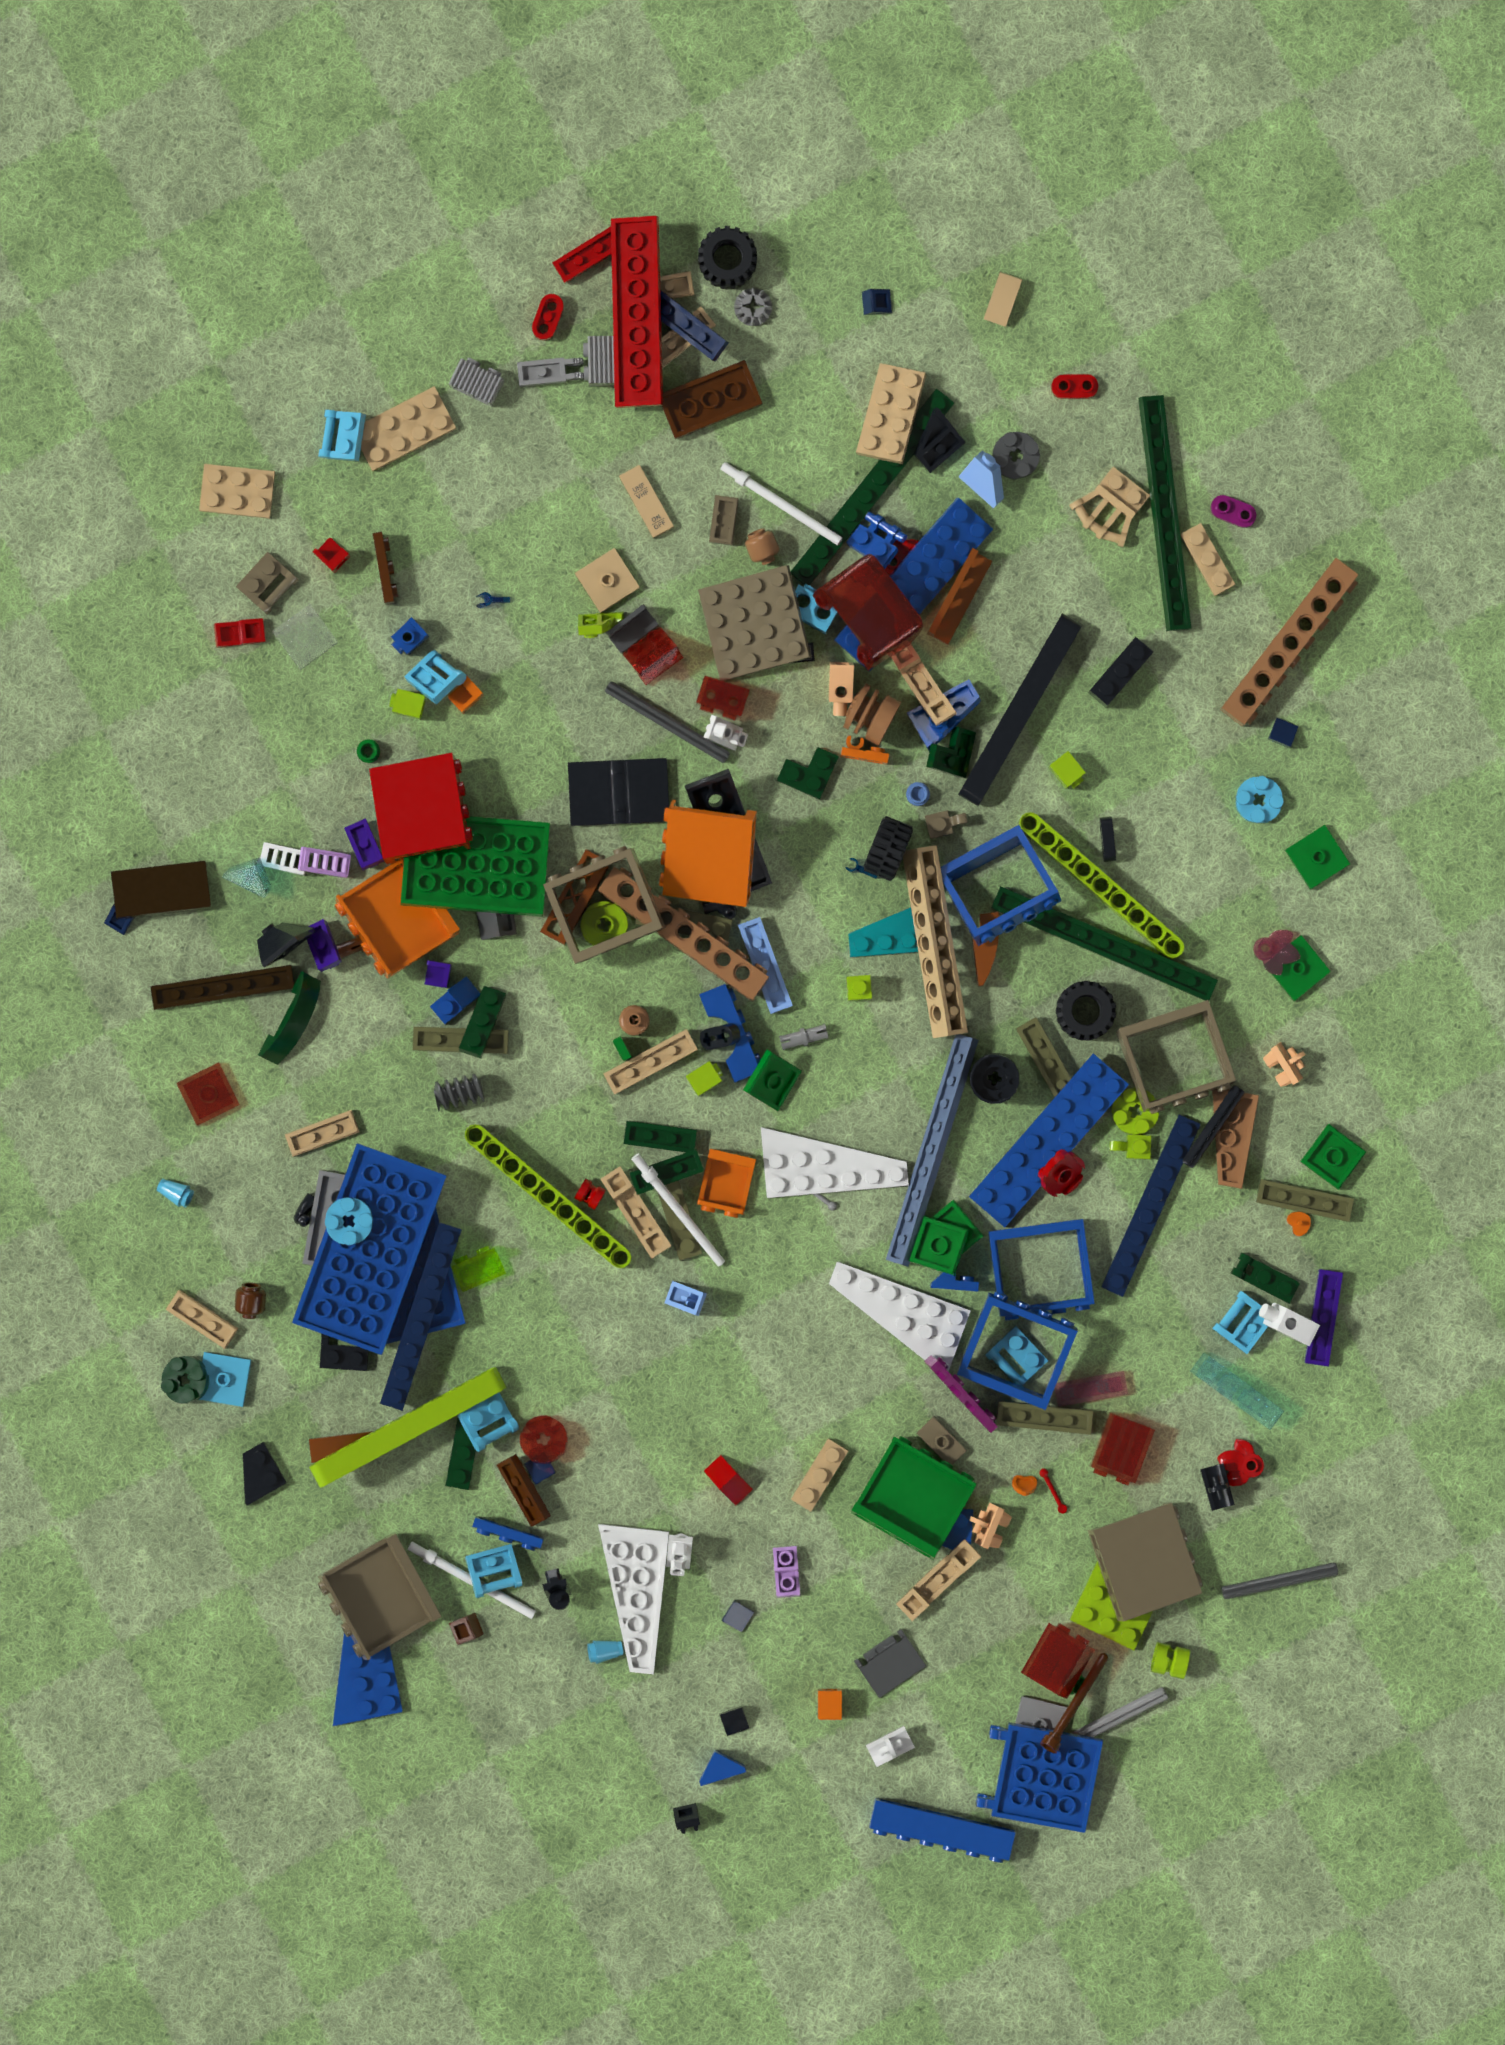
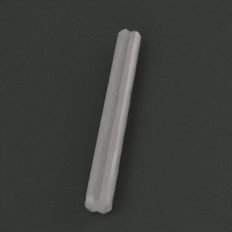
(1123, 1713)

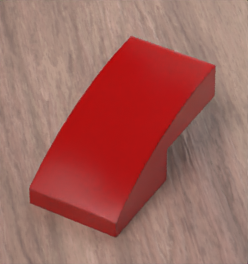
(239, 632)

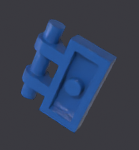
(867, 541)

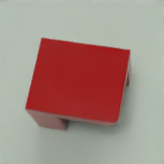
(331, 555)

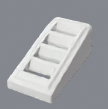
(265, 850)

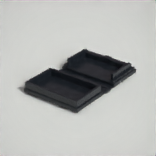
(618, 791)

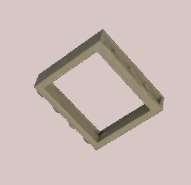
(618, 941)
(1202, 1008)

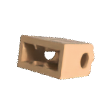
(841, 675)

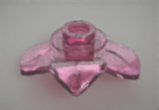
(1280, 951)

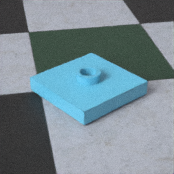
(226, 1378)

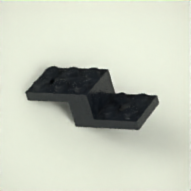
(730, 802)

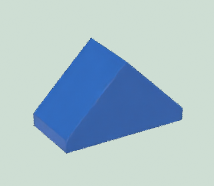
(720, 1768)

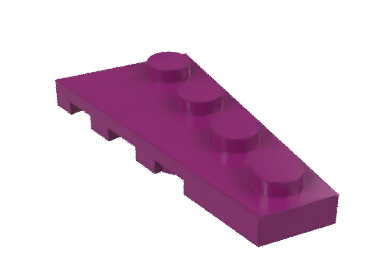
(955, 1384)

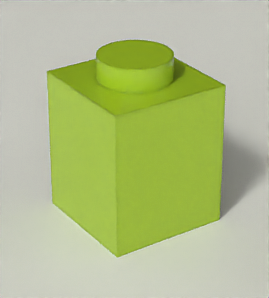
(407, 704)
(1067, 770)
(859, 988)
(705, 1077)

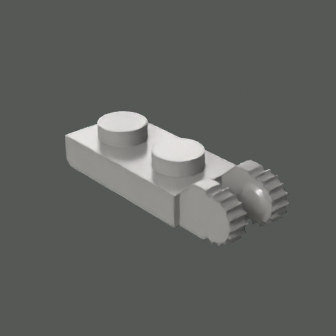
(547, 371)

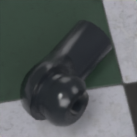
(726, 910)
(303, 1209)

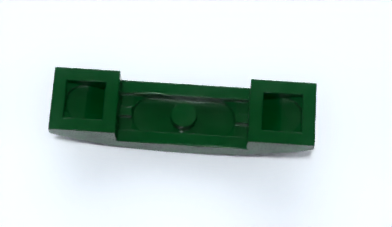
(295, 1020)

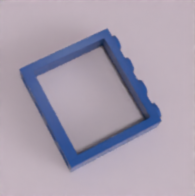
(983, 855)
(1057, 1306)
(1022, 1309)

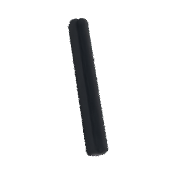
(1213, 1126)

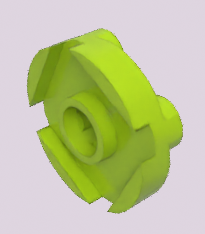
(592, 918)
(1123, 1118)

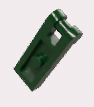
(1266, 1278)

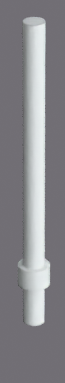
(743, 479)
(650, 1175)
(430, 1557)

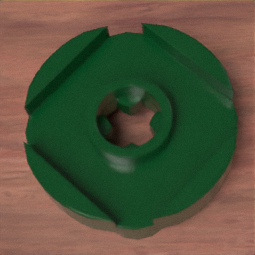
(172, 1382)

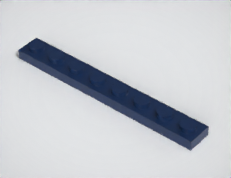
(1150, 1205)
(420, 1316)

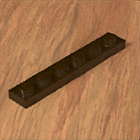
(222, 987)

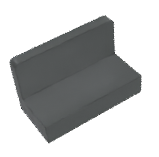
(632, 629)
(495, 925)

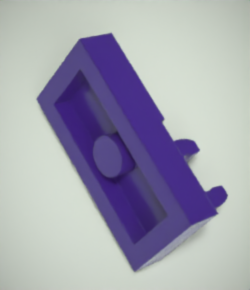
(364, 844)
(323, 946)

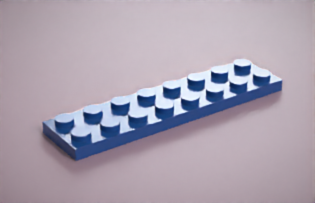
(932, 561)
(1056, 1128)

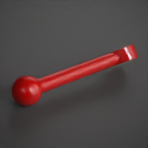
(1061, 1507)

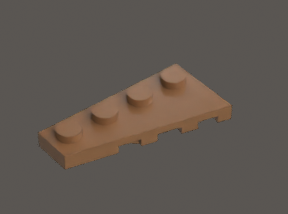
(1234, 1139)

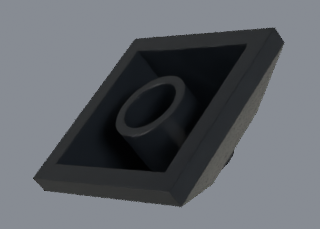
(280, 941)

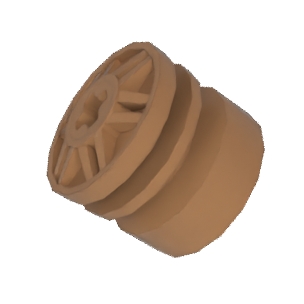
(871, 714)

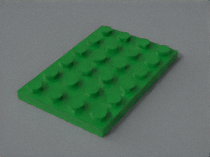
(497, 875)

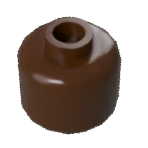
(250, 1300)

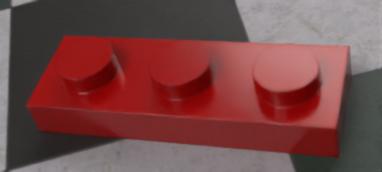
(584, 256)

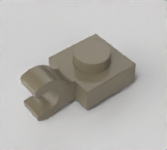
(941, 824)

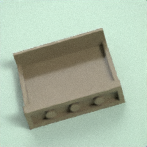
(1145, 1562)
(378, 1596)

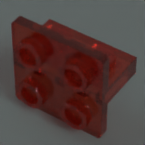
(653, 655)

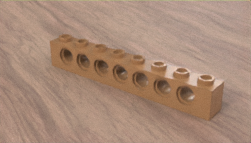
(1336, 572)
(749, 987)

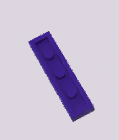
(1324, 1314)

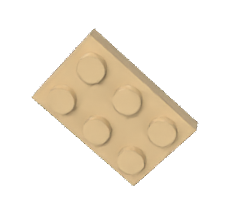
(237, 491)

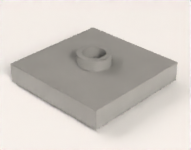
(1039, 1713)

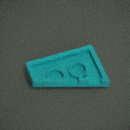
(885, 937)

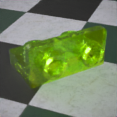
(478, 1269)

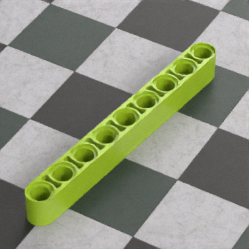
(1112, 888)
(542, 1185)
(407, 1427)

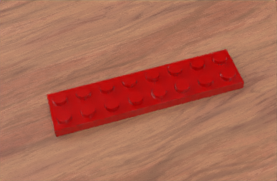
(636, 311)

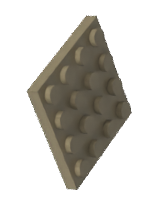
(754, 623)

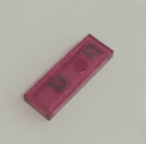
(1090, 1388)

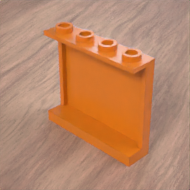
(708, 855)
(391, 931)

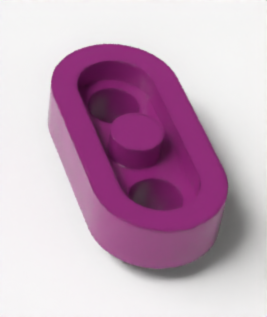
(1233, 512)

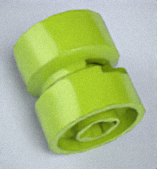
(1170, 1660)

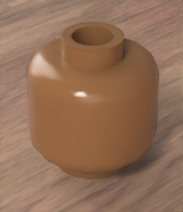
(762, 546)
(643, 1020)

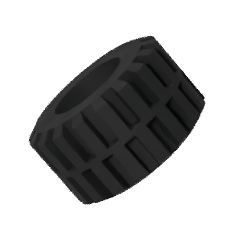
(735, 276)
(888, 848)
(1100, 995)

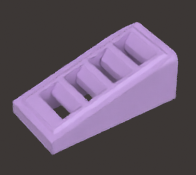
(338, 867)

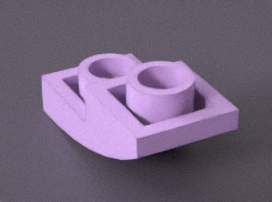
(786, 1572)

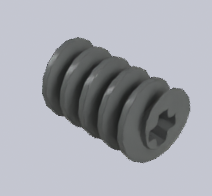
(458, 1091)

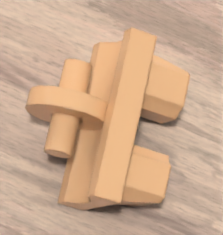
(1279, 1055)
(987, 1524)

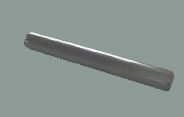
(1279, 1580)

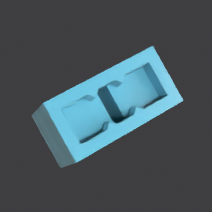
(809, 613)

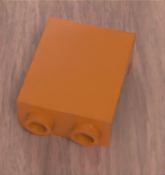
(726, 1183)

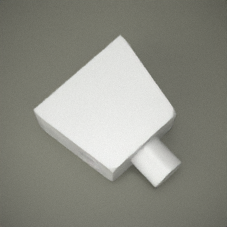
(1289, 1323)

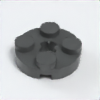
(1011, 442)

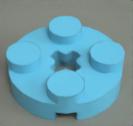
(1258, 813)
(334, 1221)

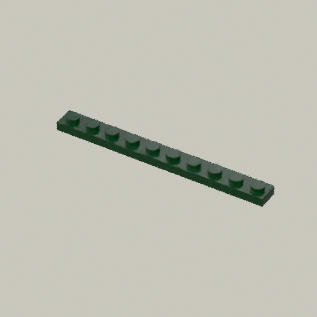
(865, 496)
(1164, 513)
(1112, 947)

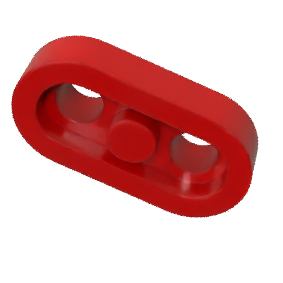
(547, 317)
(1075, 389)

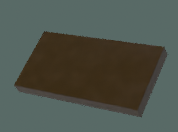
(160, 889)

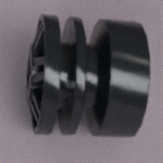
(1003, 1089)

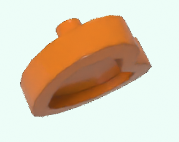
(1300, 1222)
(1024, 1485)

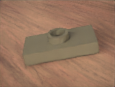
(723, 520)
(941, 1441)

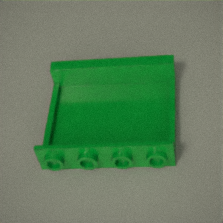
(914, 1497)

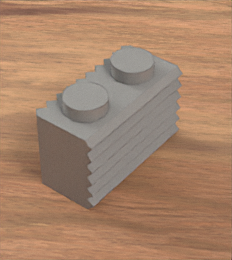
(600, 361)
(476, 381)

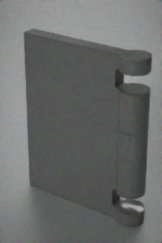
(890, 1664)

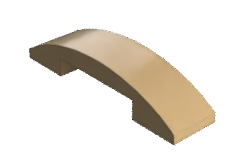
(923, 685)
(636, 1212)
(938, 1579)

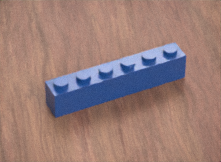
(941, 1829)

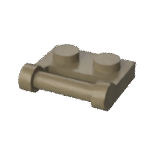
(261, 577)

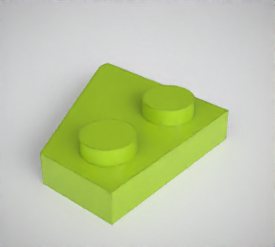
(598, 623)

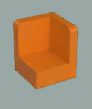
(465, 695)
(830, 1704)

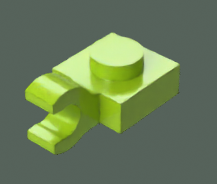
(1135, 1146)

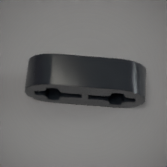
(1107, 839)
(721, 1040)

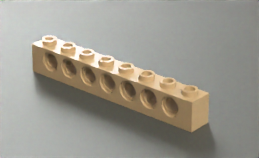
(934, 941)

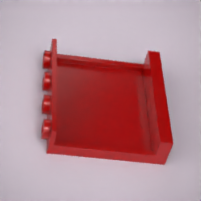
(420, 806)

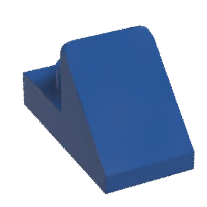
(455, 1000)
(948, 1281)

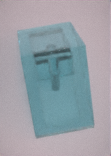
(250, 876)

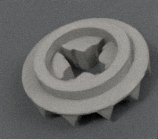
(761, 314)

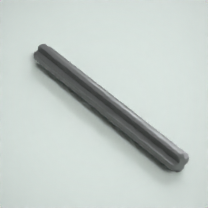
(667, 722)

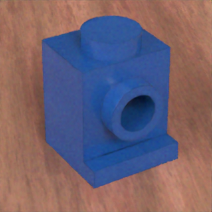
(417, 633)

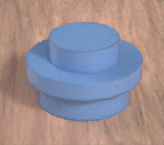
(917, 794)

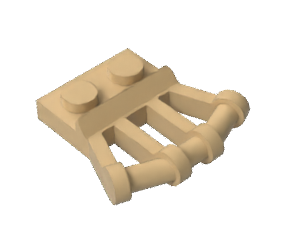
(1119, 493)

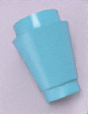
(176, 1192)
(604, 1650)

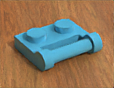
(348, 437)
(430, 682)
(1249, 1328)
(1022, 1351)
(482, 1416)
(490, 1563)

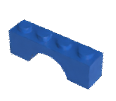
(719, 1004)

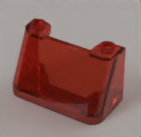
(871, 609)

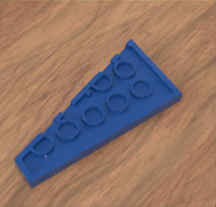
(365, 1686)

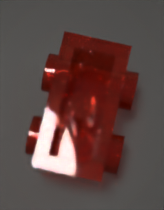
(724, 693)

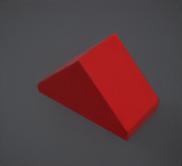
(728, 1480)

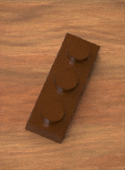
(385, 568)
(523, 1490)

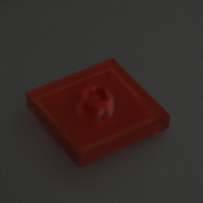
(208, 1094)

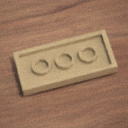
(891, 413)
(405, 428)

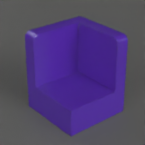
(438, 974)

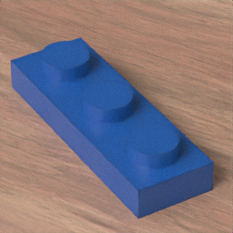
(507, 1533)

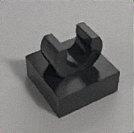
(686, 1817)

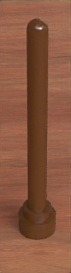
(1052, 1741)

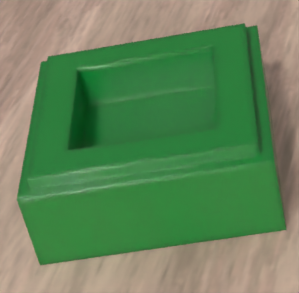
(621, 1048)

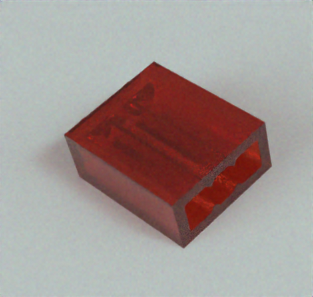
(1121, 1449)
(1058, 1659)

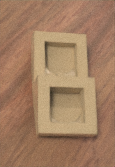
(1002, 299)

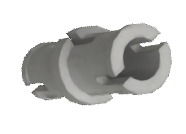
(803, 1037)

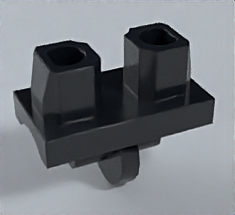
(1217, 1487)
(557, 1590)

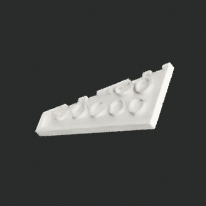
(814, 1167)
(914, 1318)
(637, 1577)

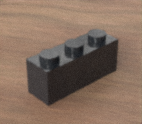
(1120, 672)

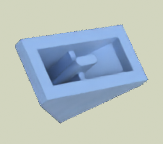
(685, 1298)

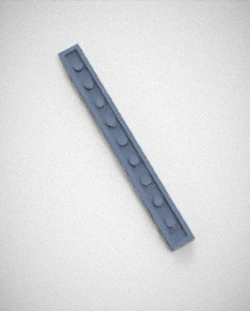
(932, 1149)

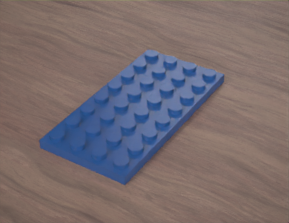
(360, 1286)

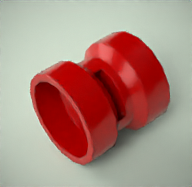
(594, 1197)

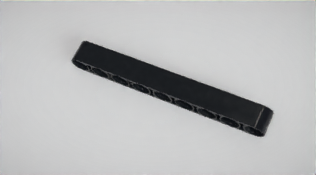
(1020, 709)

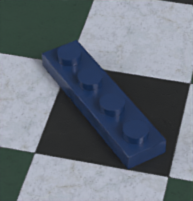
(691, 328)

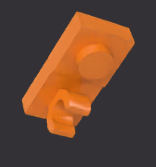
(874, 755)

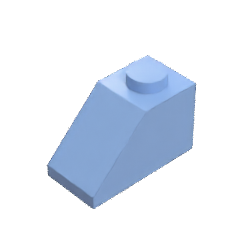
(984, 478)

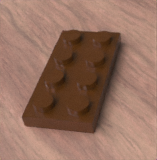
(710, 399)

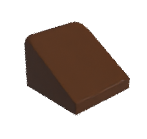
(466, 1628)

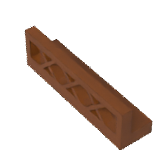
(959, 597)
(582, 902)

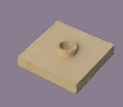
(607, 580)

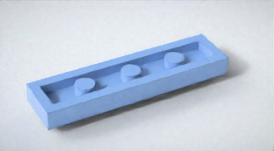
(761, 953)

